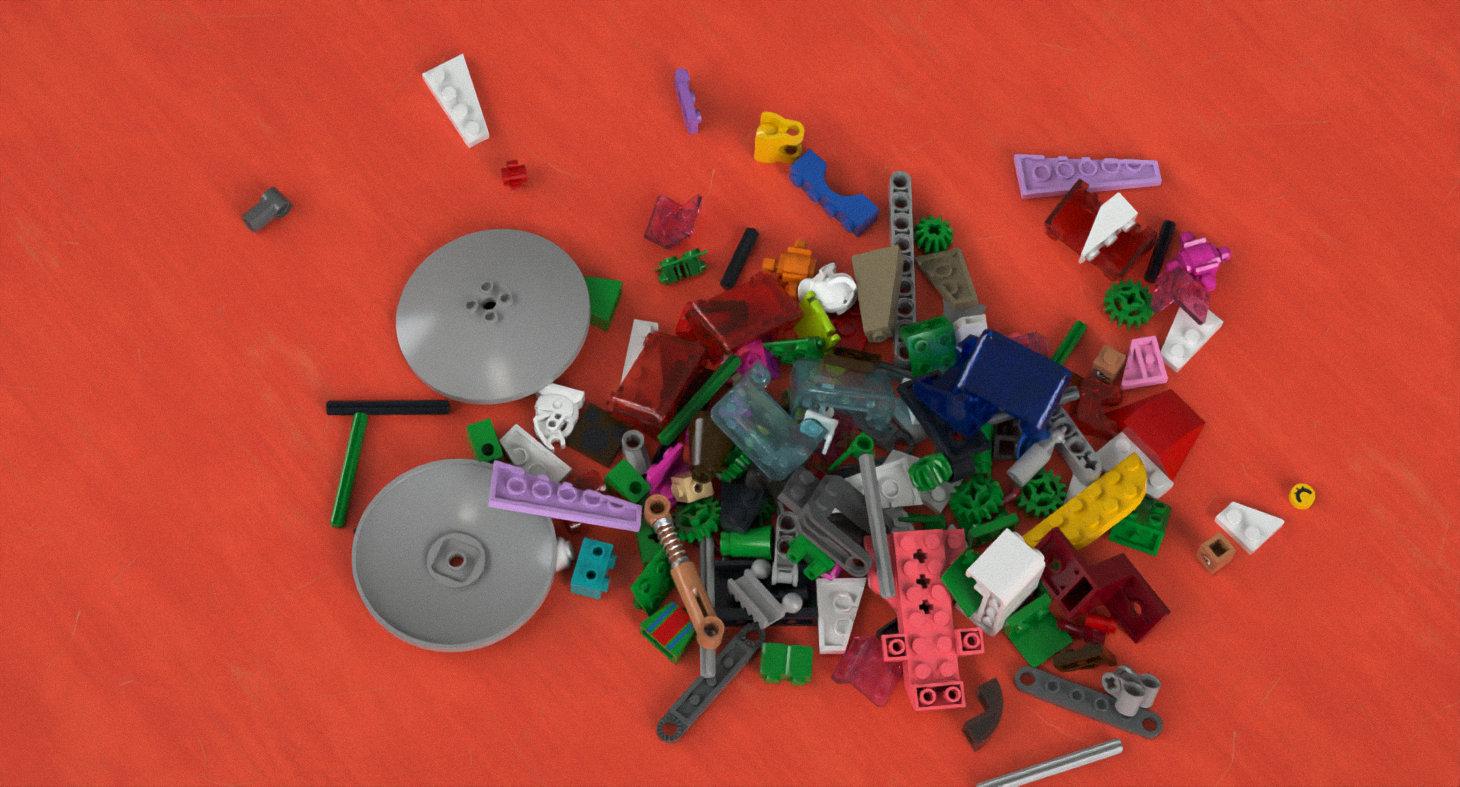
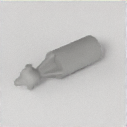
(1035, 457)

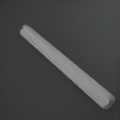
(877, 526)
(706, 574)
(1056, 765)

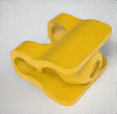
(773, 139)

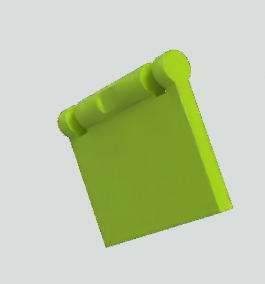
(816, 323)

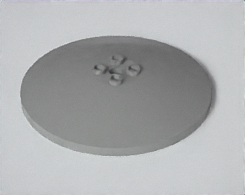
(499, 351)
(407, 549)

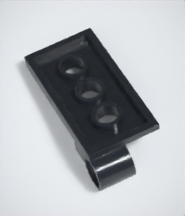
(957, 452)

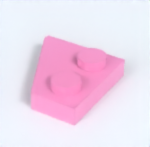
(1143, 364)

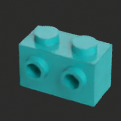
(592, 568)

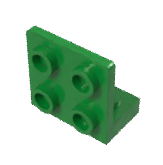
(930, 345)
(1143, 527)
(982, 533)
(1035, 632)

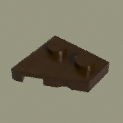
(1083, 658)

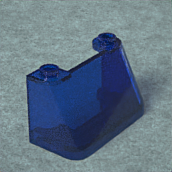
(1014, 380)
(960, 412)

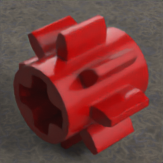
(514, 175)

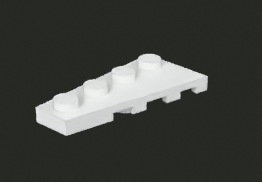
(457, 97)

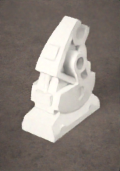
(555, 410)

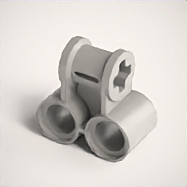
(1131, 689)

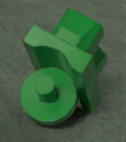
(817, 560)

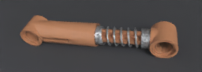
(684, 574)

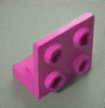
(753, 352)
(660, 475)

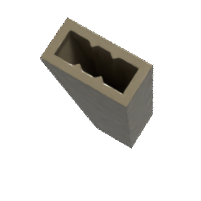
(878, 290)

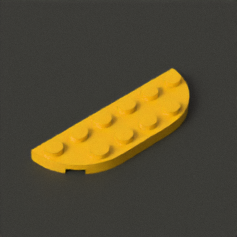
(1097, 506)

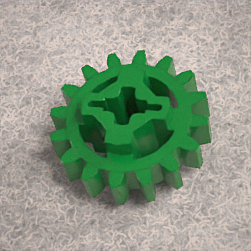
(1117, 305)
(734, 465)
(976, 499)
(1048, 500)
(697, 519)

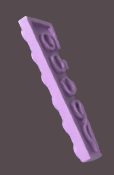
(1056, 176)
(536, 495)

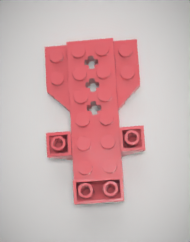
(926, 641)

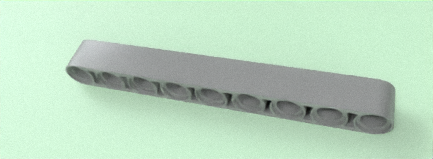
(903, 238)

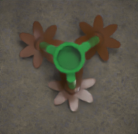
(852, 446)

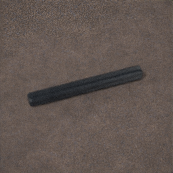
(388, 407)

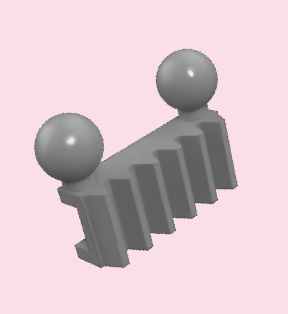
(758, 599)

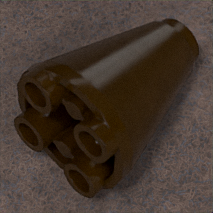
(707, 447)

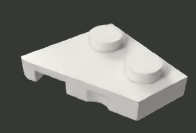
(1248, 526)

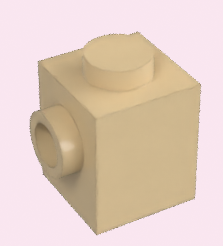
(687, 489)

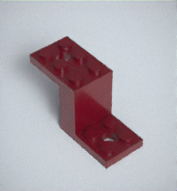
(1107, 583)

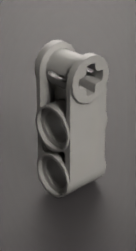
(783, 569)

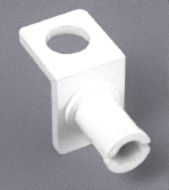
(825, 418)

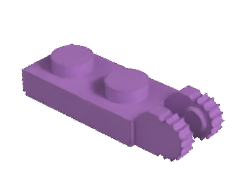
(686, 100)

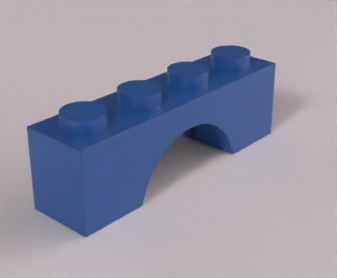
(853, 212)

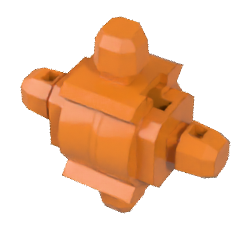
(793, 267)

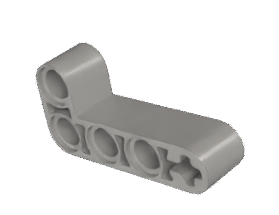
(1084, 465)

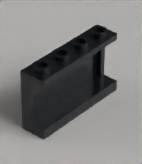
(735, 616)

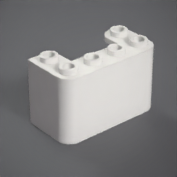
(1005, 579)

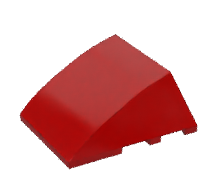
(1160, 428)

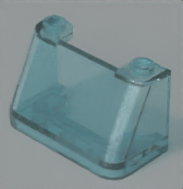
(837, 387)
(764, 427)

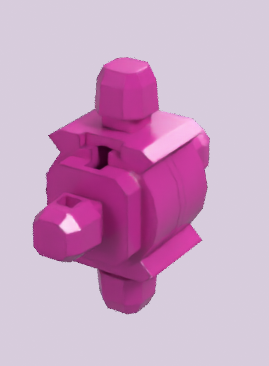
(1199, 259)

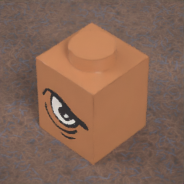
(1107, 364)
(1215, 553)

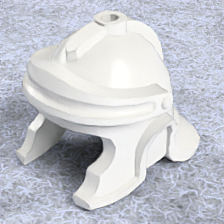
(834, 291)

